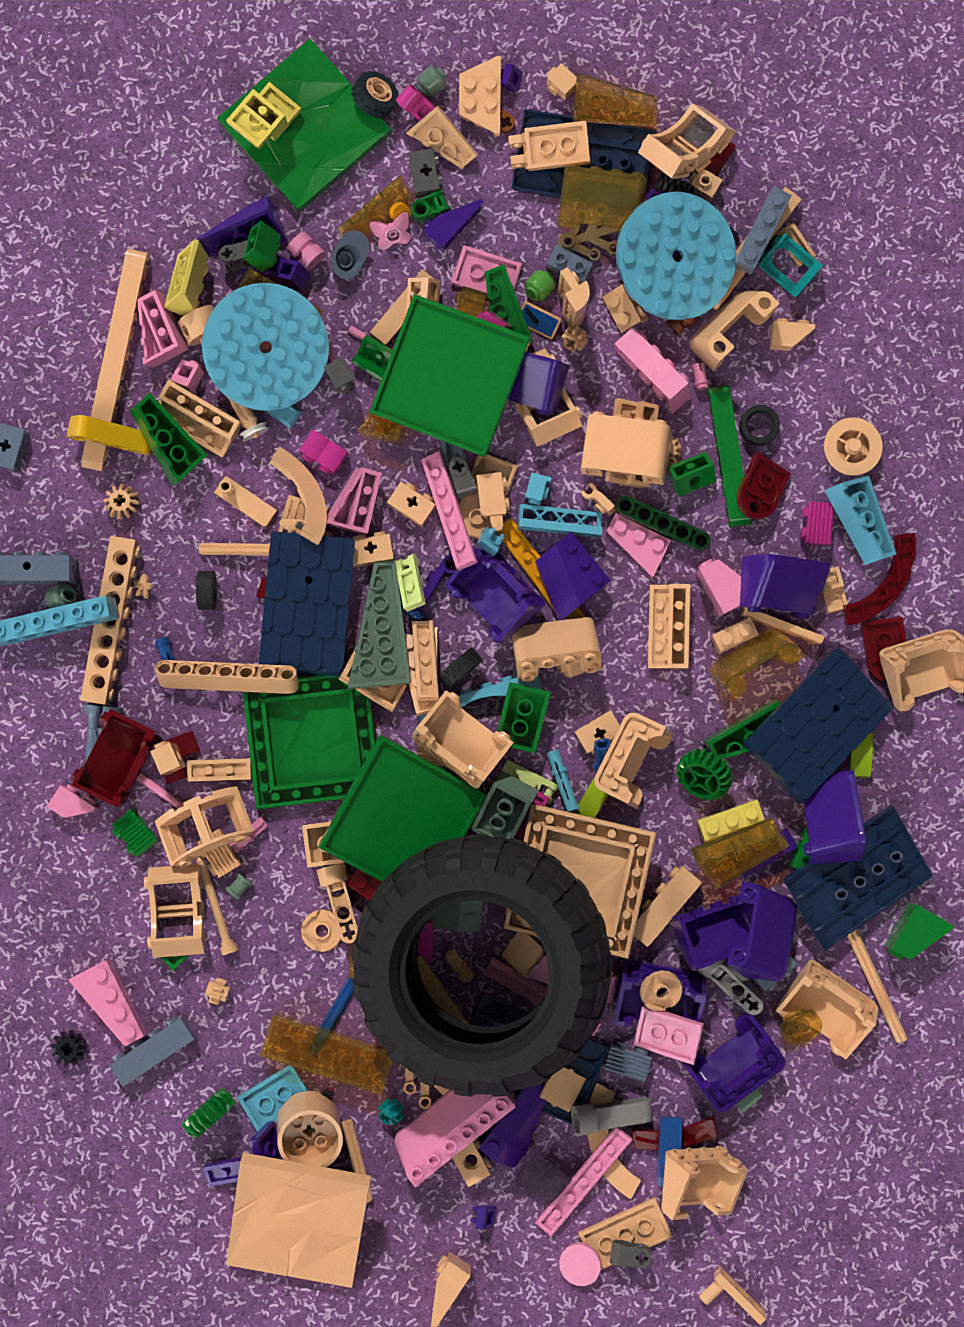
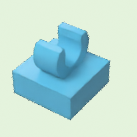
(490, 540)

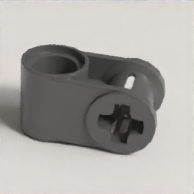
(235, 258)
(463, 481)
(627, 1254)

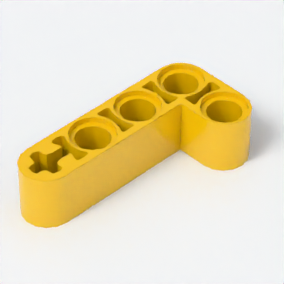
(107, 433)

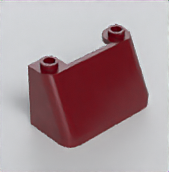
(115, 759)

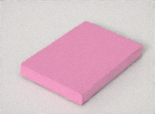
(474, 263)
(669, 1035)

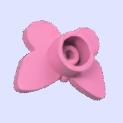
(391, 232)

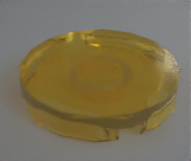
(800, 1026)

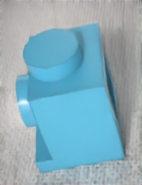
(537, 489)

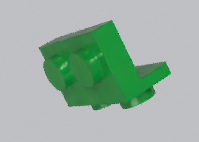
(372, 357)

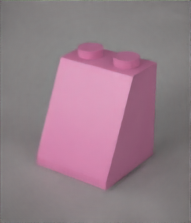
(720, 585)

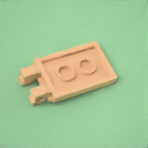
(551, 146)

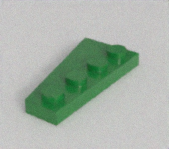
(504, 300)

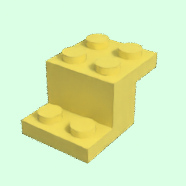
(263, 115)

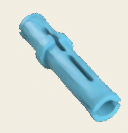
(555, 759)

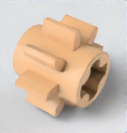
(574, 338)
(217, 991)

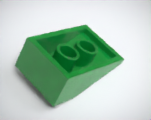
(523, 715)

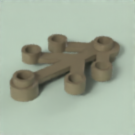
(591, 235)

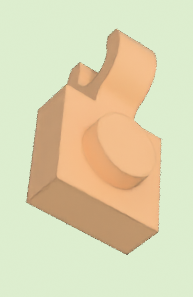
(603, 504)

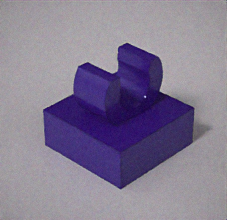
(511, 77)
(485, 1217)

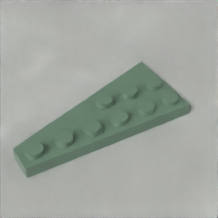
(381, 642)

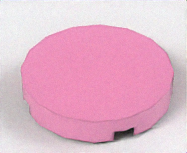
(580, 1264)

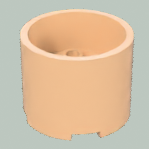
(310, 1146)

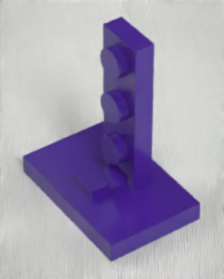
(262, 1144)

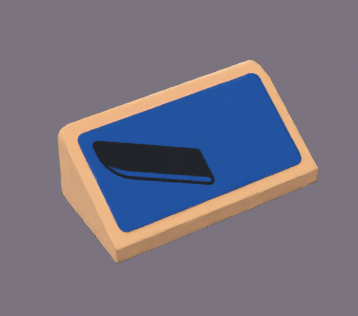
(540, 320)

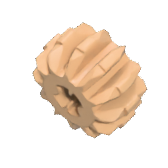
(125, 507)

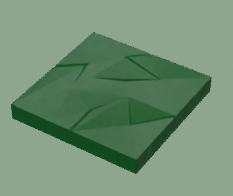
(324, 136)
(307, 741)

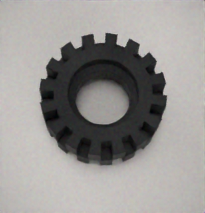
(668, 184)

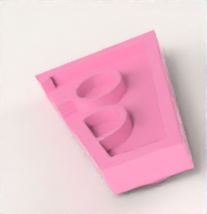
(639, 542)

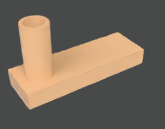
(245, 501)
(725, 1281)

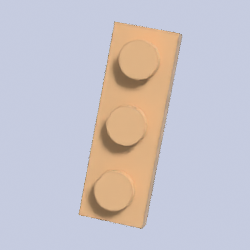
(219, 769)

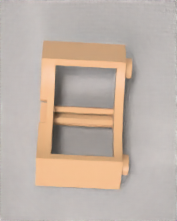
(555, 426)
(194, 807)
(176, 945)

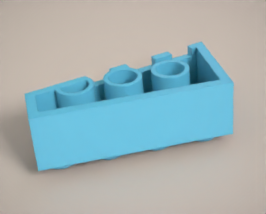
(862, 518)

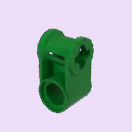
(433, 204)

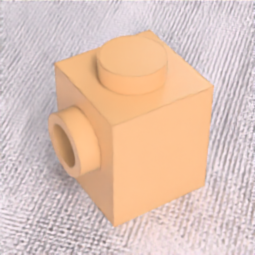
(561, 81)
(705, 184)

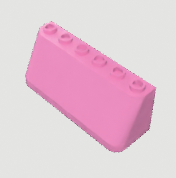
(446, 1130)

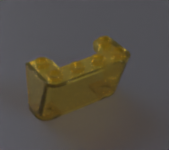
(599, 196)

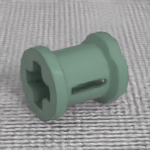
(239, 886)

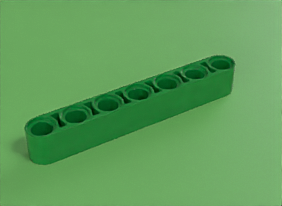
(728, 451)

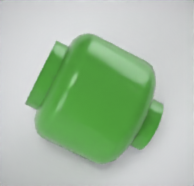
(539, 285)

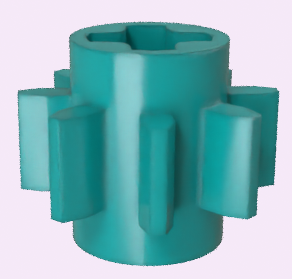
(390, 1111)

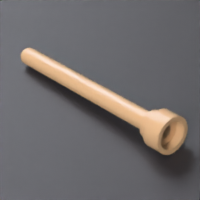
(227, 944)

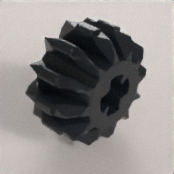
(62, 1052)

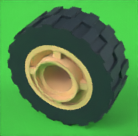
(375, 94)

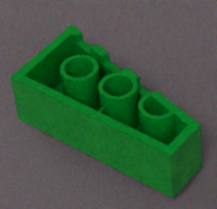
(167, 439)
(729, 740)

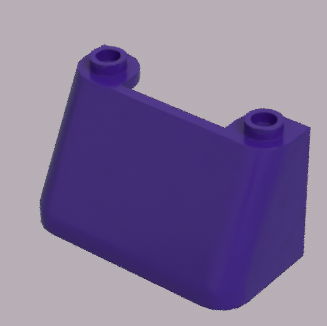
(539, 383)
(782, 583)
(496, 594)
(835, 821)
(769, 935)
(629, 1001)
(737, 1065)

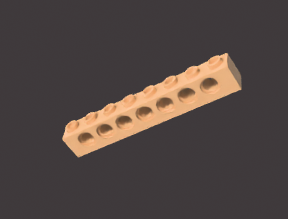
(90, 693)

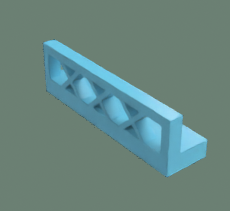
(559, 527)

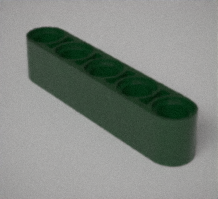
(673, 523)

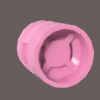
(304, 249)

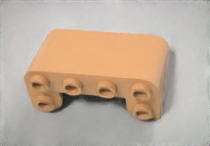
(754, 305)
(627, 446)
(556, 644)
(701, 1177)

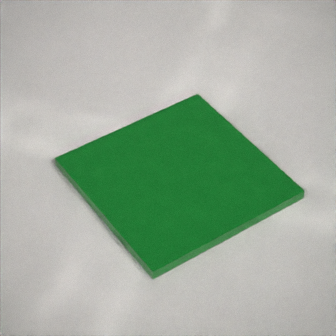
(450, 375)
(398, 810)

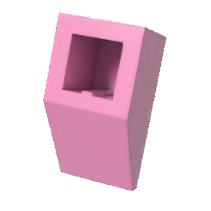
(69, 803)

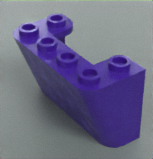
(712, 932)

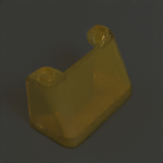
(729, 669)

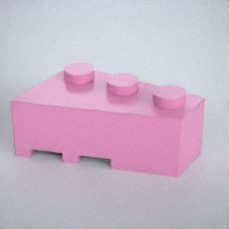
(160, 330)
(356, 502)

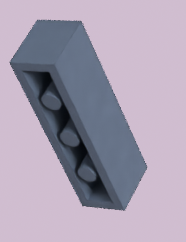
(762, 230)
(152, 1051)

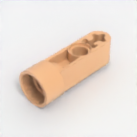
(334, 880)

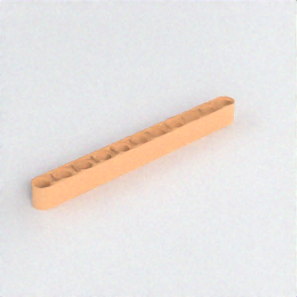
(116, 351)

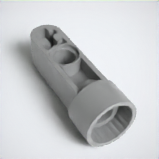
(733, 978)
(591, 1118)

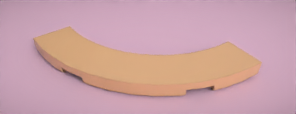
(309, 491)
(617, 1173)

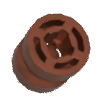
(680, 325)

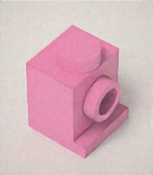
(188, 375)

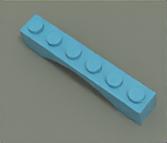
(488, 690)

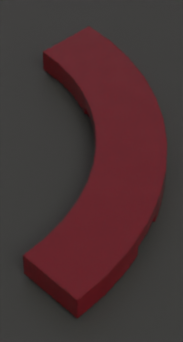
(891, 585)

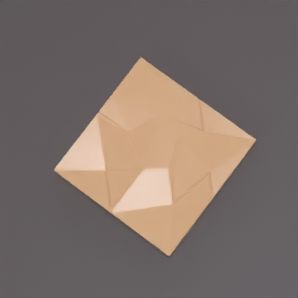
(605, 857)
(297, 1219)

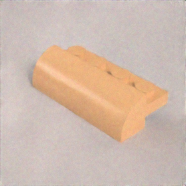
(574, 297)
(630, 410)
(200, 419)
(669, 626)

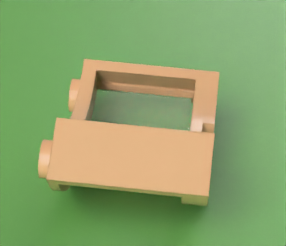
(687, 143)

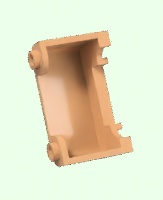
(923, 667)
(460, 740)
(626, 756)
(843, 1009)

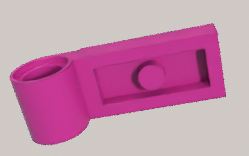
(414, 102)

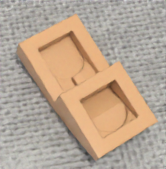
(833, 591)

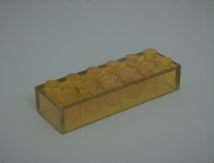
(335, 1057)

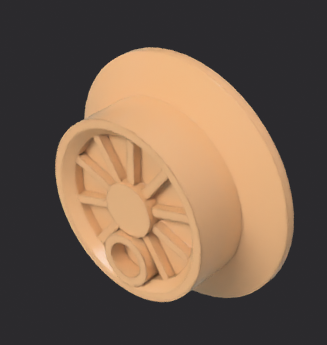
(853, 446)

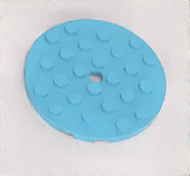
(646, 261)
(258, 315)

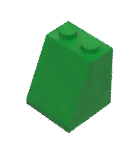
(915, 932)

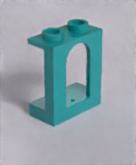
(767, 266)

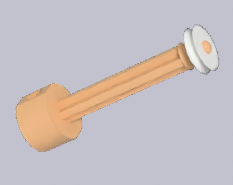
(192, 327)

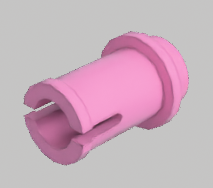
(700, 376)

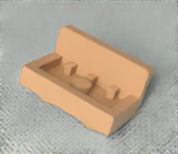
(623, 309)

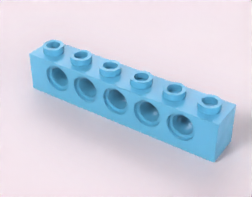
(58, 620)

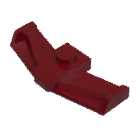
(691, 1135)

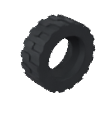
(460, 668)

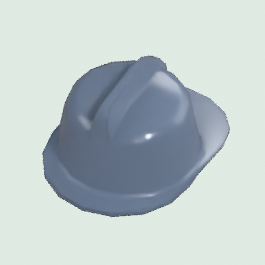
(349, 254)

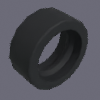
(761, 409)
(206, 590)

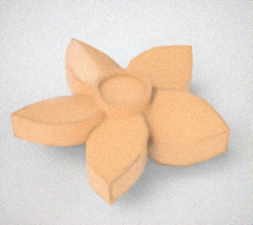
(143, 586)

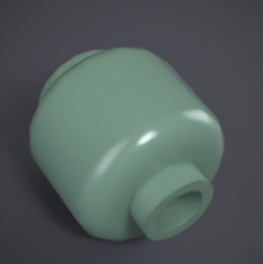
(432, 81)
(60, 595)

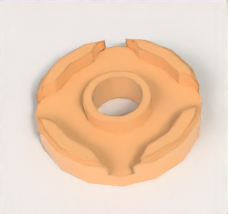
(309, 934)
(659, 980)

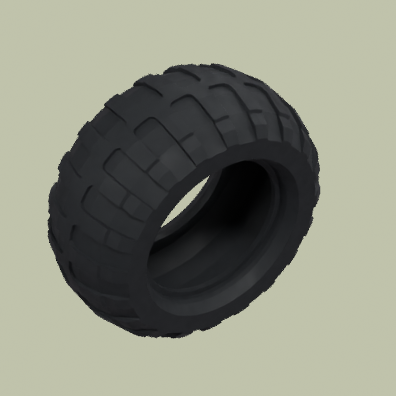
(425, 1036)

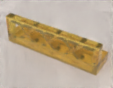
(377, 208)

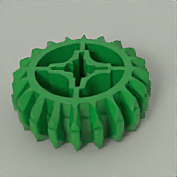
(704, 774)
(208, 1113)

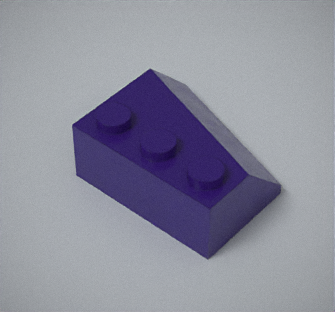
(570, 575)

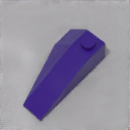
(238, 226)
(512, 1134)

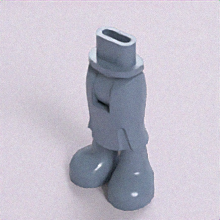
(93, 712)

